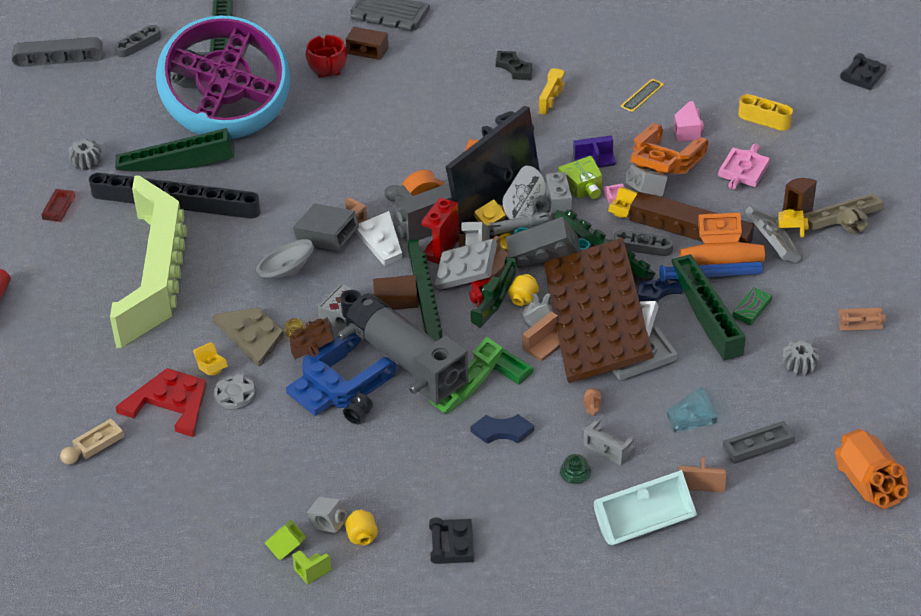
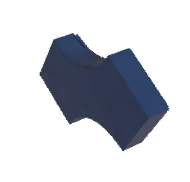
(656, 289)
(492, 429)

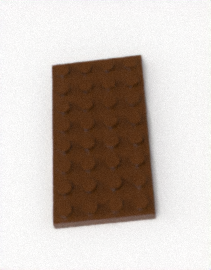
(597, 310)

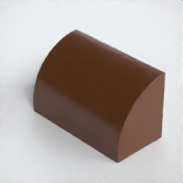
(800, 195)
(397, 291)

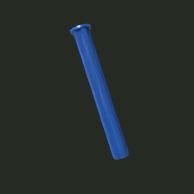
(714, 270)

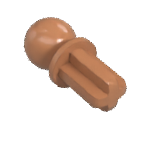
(592, 401)

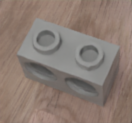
(646, 180)
(558, 192)

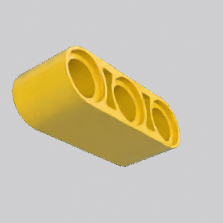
(765, 112)

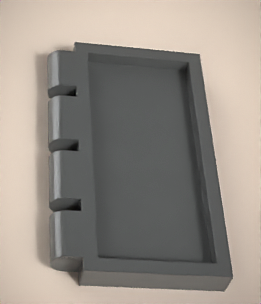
(391, 13)

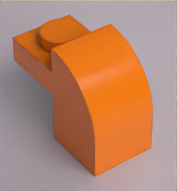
(421, 182)

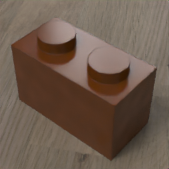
(367, 43)

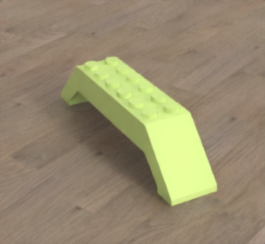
(156, 297)

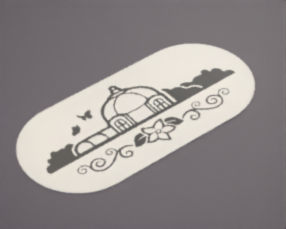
(522, 193)

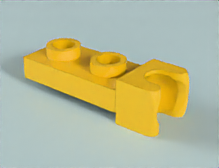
(552, 89)

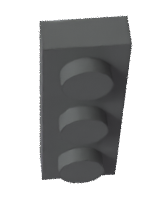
(758, 441)

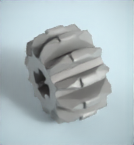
(85, 154)
(800, 357)

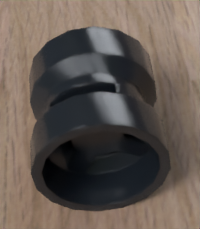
(356, 410)

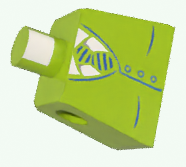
(583, 177)

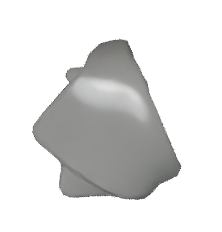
(537, 310)

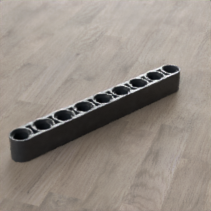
(190, 196)

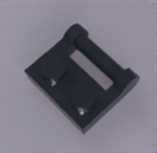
(867, 76)
(459, 541)

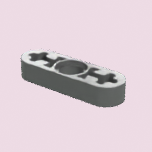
(147, 36)
(657, 249)

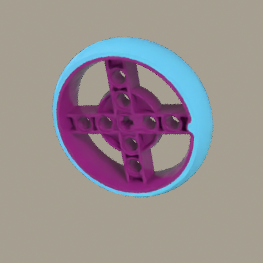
(240, 33)

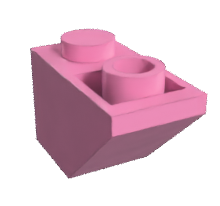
(688, 123)

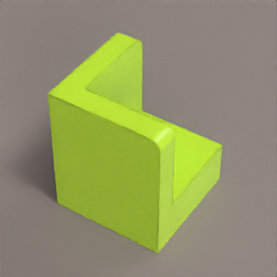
(285, 539)
(311, 568)

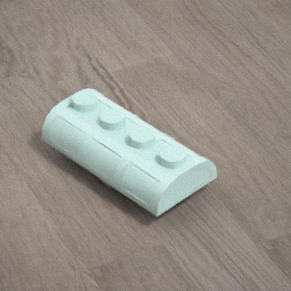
(644, 508)

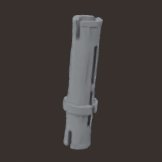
(527, 221)

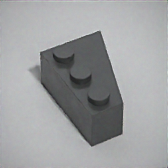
(542, 243)

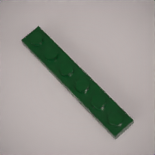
(597, 237)

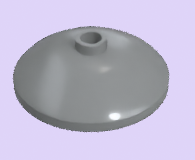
(285, 260)

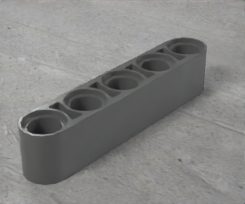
(57, 51)

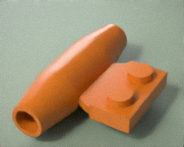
(720, 239)

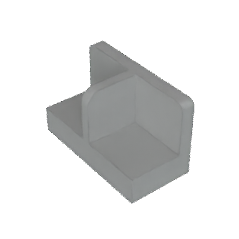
(475, 232)

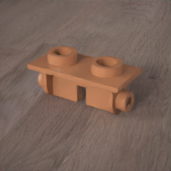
(861, 319)

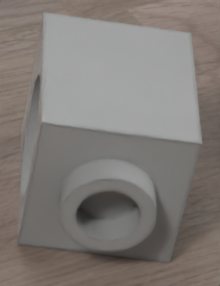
(327, 514)

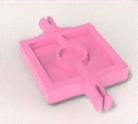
(744, 167)

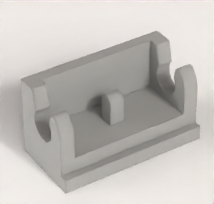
(606, 444)

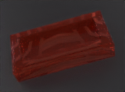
(58, 205)

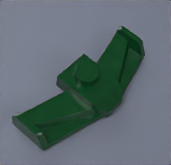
(494, 293)

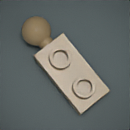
(92, 442)

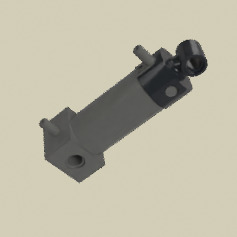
(436, 365)

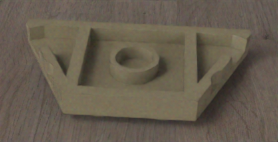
(250, 332)

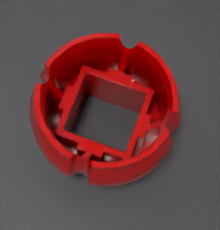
(326, 55)

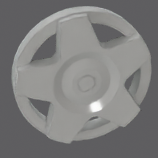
(234, 389)

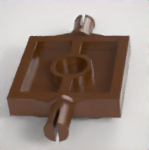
(311, 338)

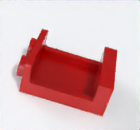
(444, 223)

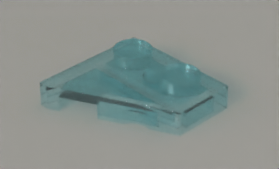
(692, 412)

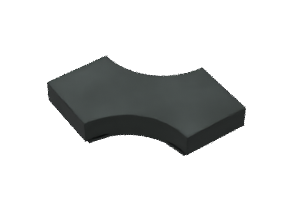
(519, 69)

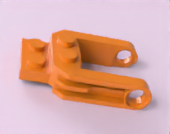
(662, 159)

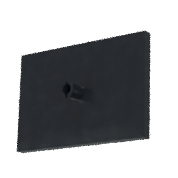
(491, 165)

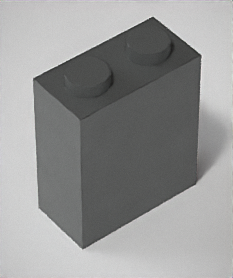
(326, 226)

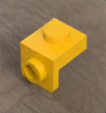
(622, 203)
(490, 213)
(791, 219)
(209, 360)

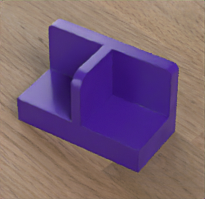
(599, 148)

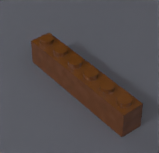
(675, 216)

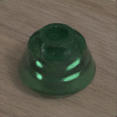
(575, 469)

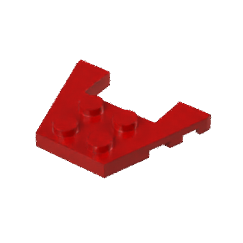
(169, 391)

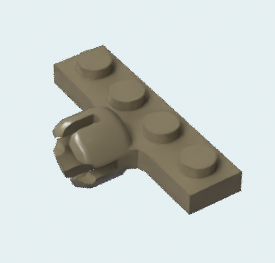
(849, 214)

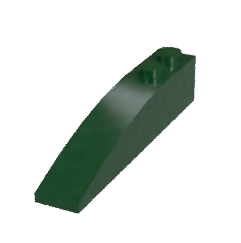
(180, 154)
(709, 308)

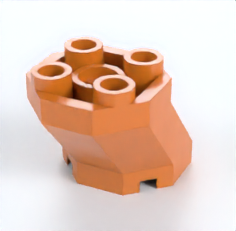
(872, 469)

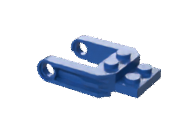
(325, 387)

